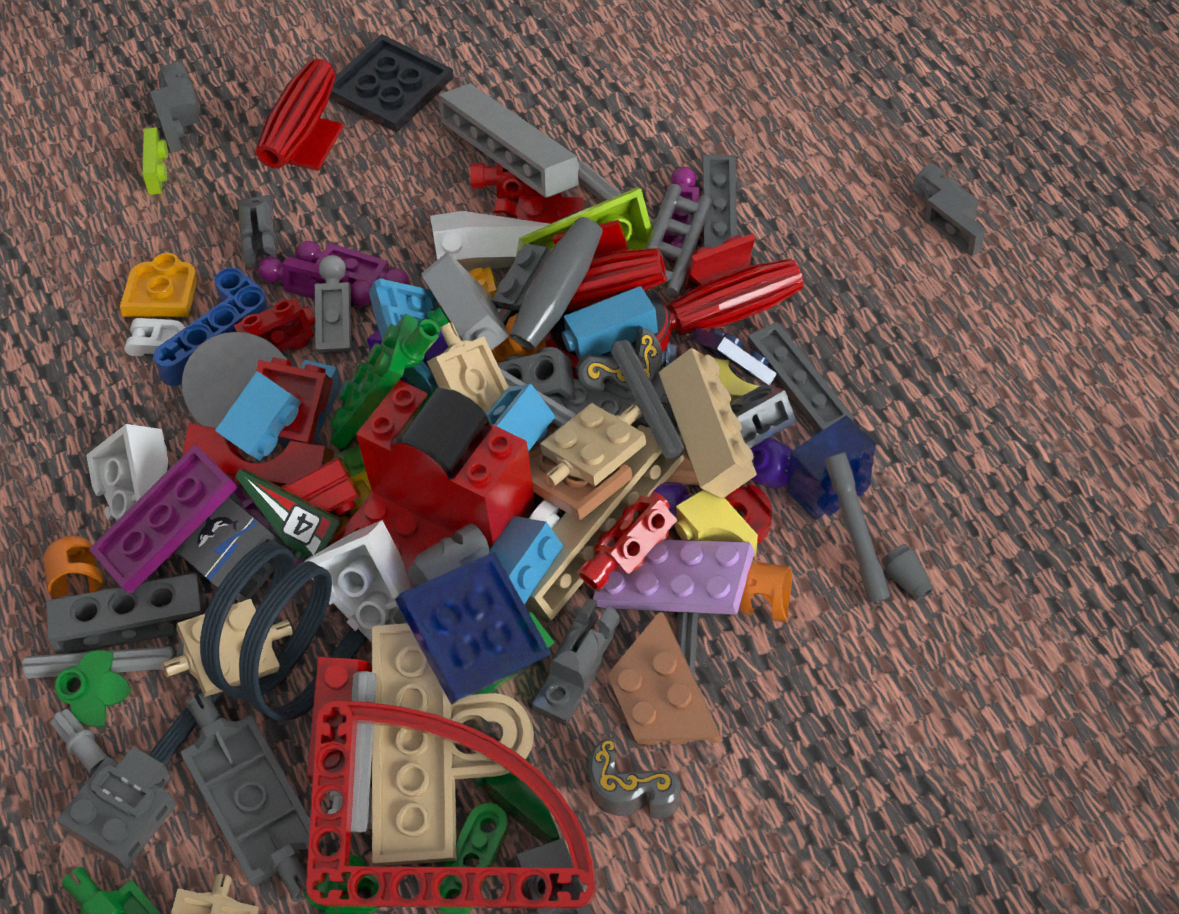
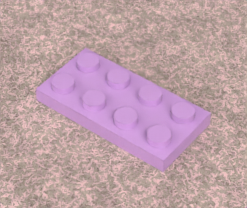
(683, 578)

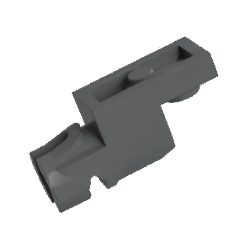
(175, 103)
(950, 208)
(257, 229)
(446, 555)
(576, 663)

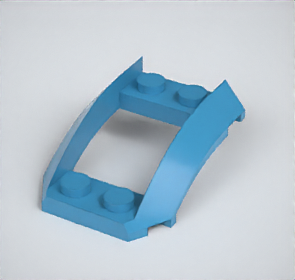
(390, 303)

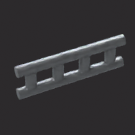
(688, 232)

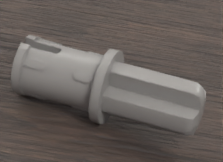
(78, 740)

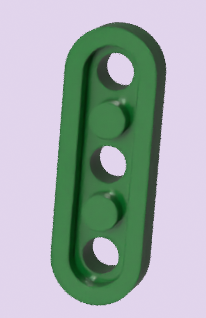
(475, 844)

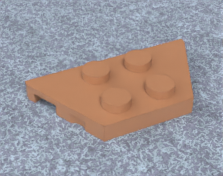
(660, 690)

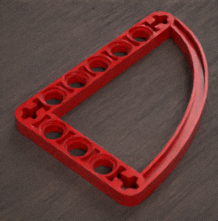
(430, 877)

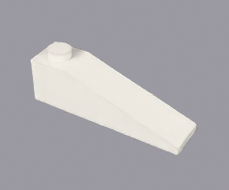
(479, 238)
(127, 466)
(365, 577)

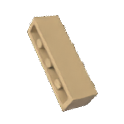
(707, 423)

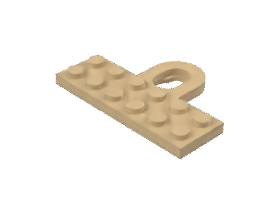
(418, 770)

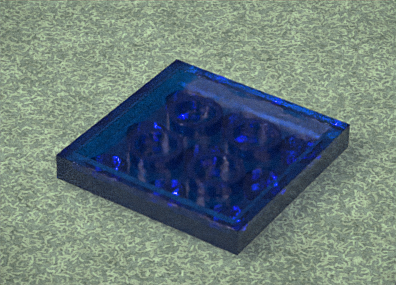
(472, 627)

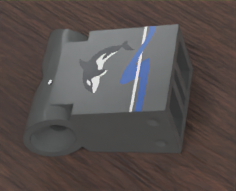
(224, 540)

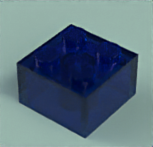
(808, 475)

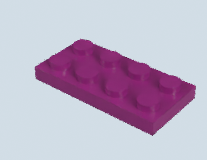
(162, 519)

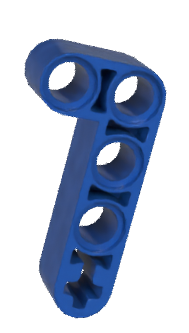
(238, 299)

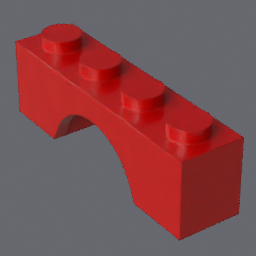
(291, 464)

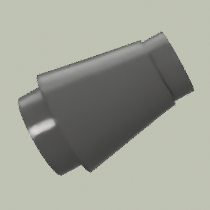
(907, 570)

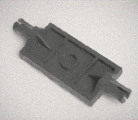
(249, 797)

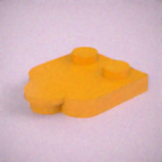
(159, 288)

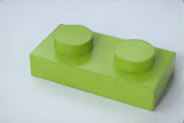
(154, 168)

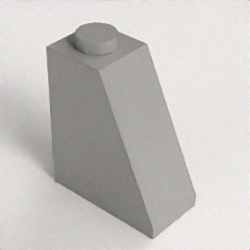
(465, 301)

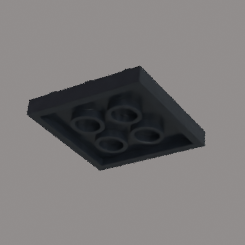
(389, 82)

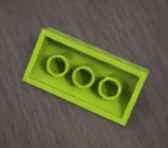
(626, 207)

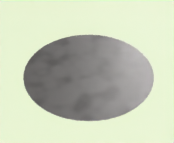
(220, 373)

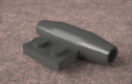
(546, 281)

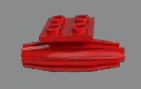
(294, 126)
(617, 268)
(730, 286)

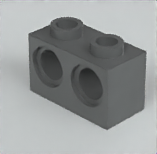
(535, 368)
(763, 413)

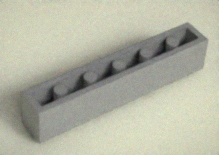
(509, 140)

